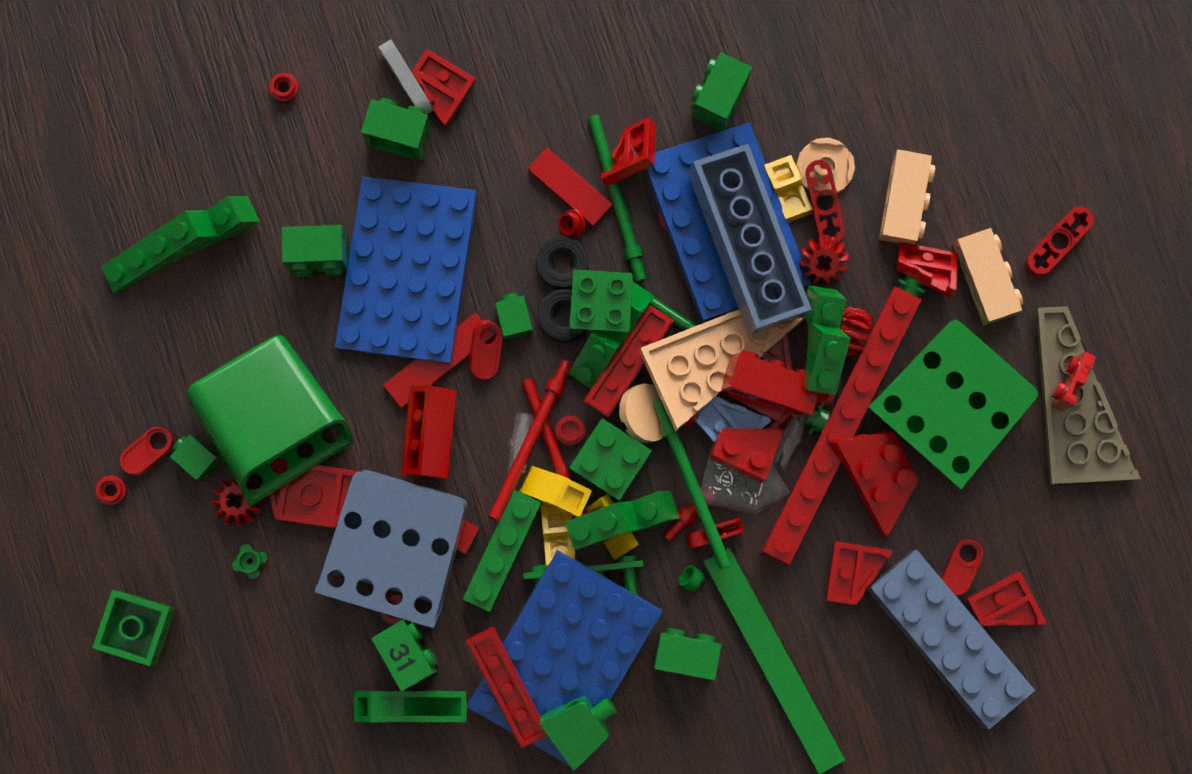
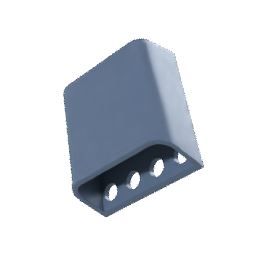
(397, 541)

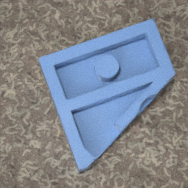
(724, 415)

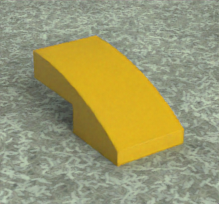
(788, 185)
(555, 532)

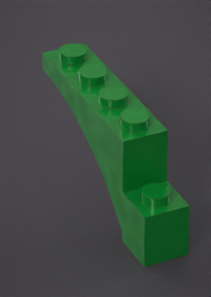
(180, 238)

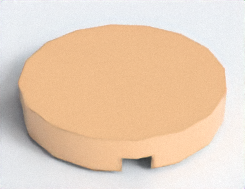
(835, 155)
(639, 413)

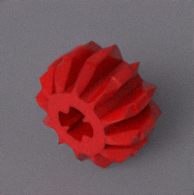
(823, 270)
(857, 326)
(233, 512)

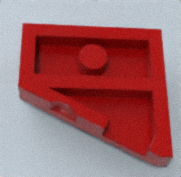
(442, 84)
(633, 152)
(929, 266)
(1078, 372)
(747, 450)
(853, 570)
(1006, 603)

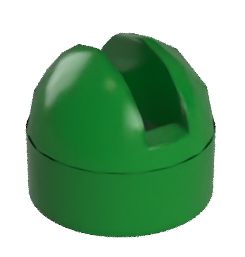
(691, 578)

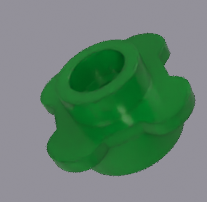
(911, 286)
(818, 419)
(241, 564)

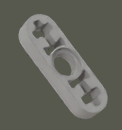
(405, 76)

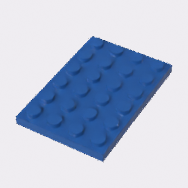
(688, 225)
(406, 270)
(571, 641)

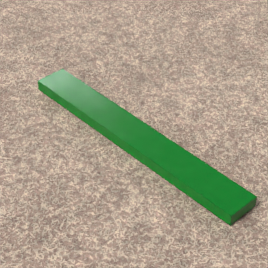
(775, 664)

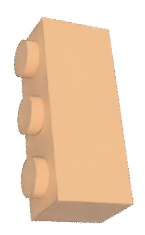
(906, 197)
(988, 276)

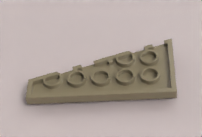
(1085, 438)

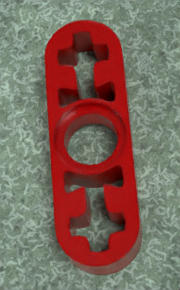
(837, 221)
(1067, 221)

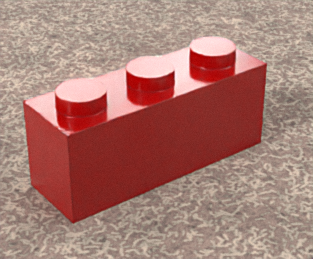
(769, 384)
(429, 432)

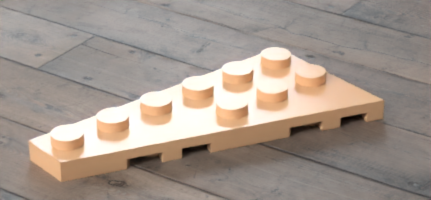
(693, 363)

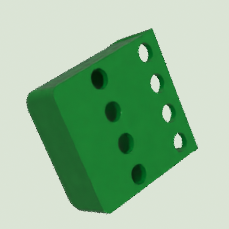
(955, 402)
(262, 411)

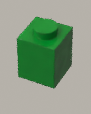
(513, 316)
(194, 457)

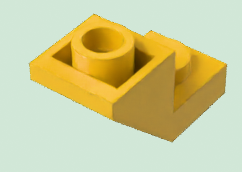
(555, 491)

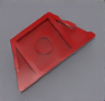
(879, 474)
(313, 496)

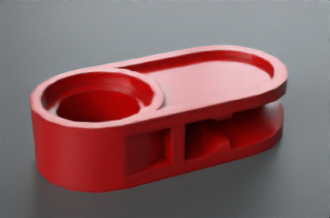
(485, 356)
(142, 456)
(724, 529)
(958, 573)

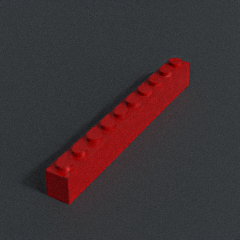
(841, 423)

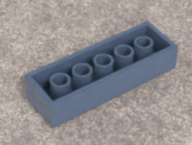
(748, 239)
(950, 639)

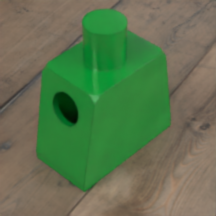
(578, 728)

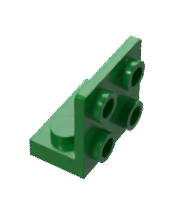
(600, 301)

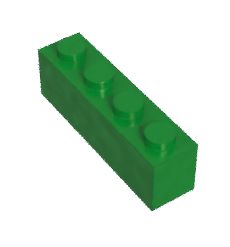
(502, 551)

